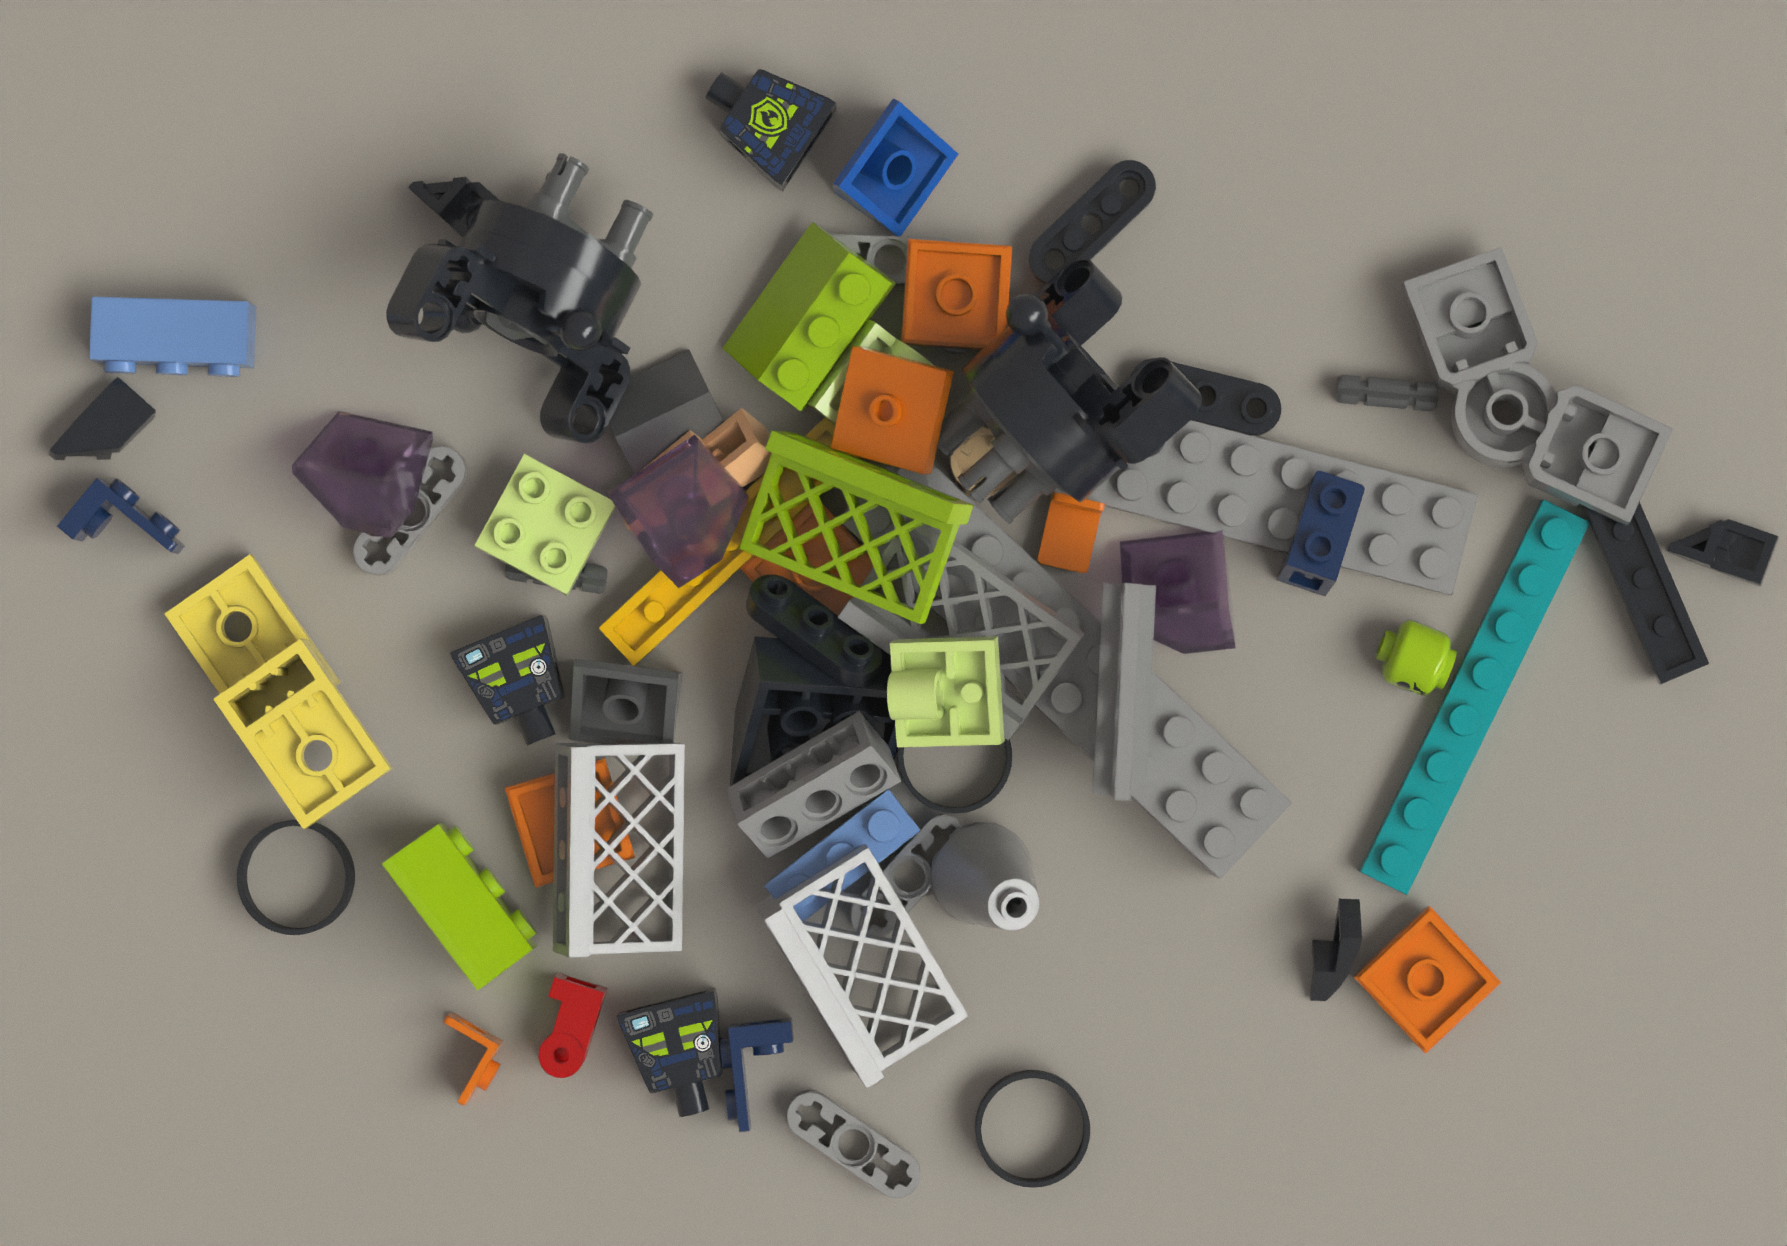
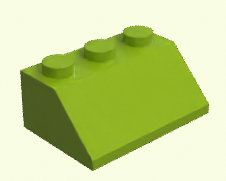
(808, 316)
(461, 904)

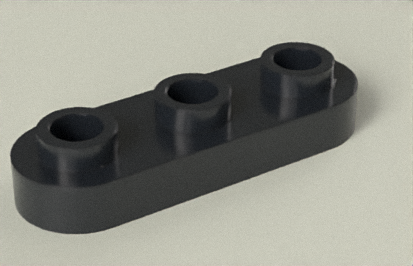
(1102, 201)
(1231, 400)
(813, 631)

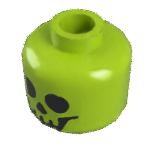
(1416, 657)

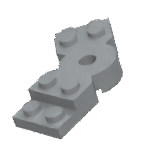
(1565, 441)

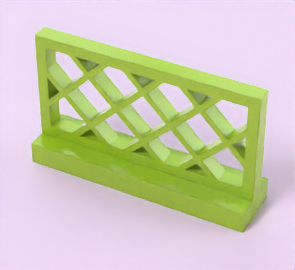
(876, 486)

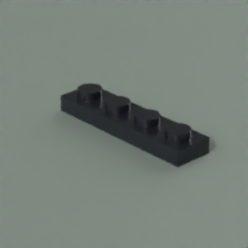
(1649, 594)

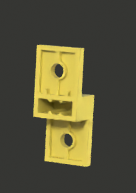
(278, 691)

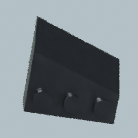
(792, 701)

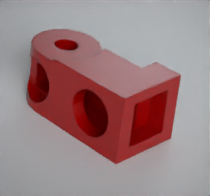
(574, 1028)

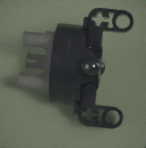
(540, 287)
(1053, 404)

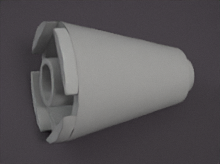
(986, 877)

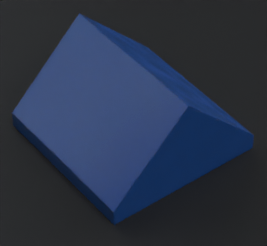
(894, 169)

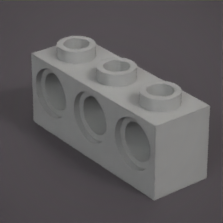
(813, 785)

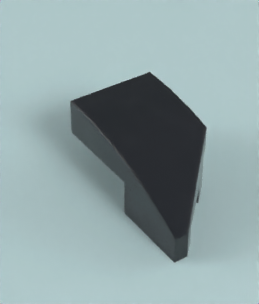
(453, 200)
(105, 424)
(1729, 549)
(1336, 958)

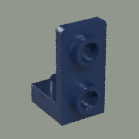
(91, 514)
(1322, 534)
(765, 1039)

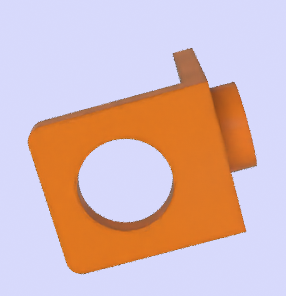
(1069, 533)
(487, 1067)

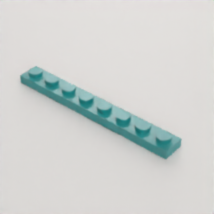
(1474, 696)

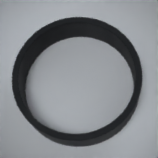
(954, 810)
(247, 900)
(1032, 1182)

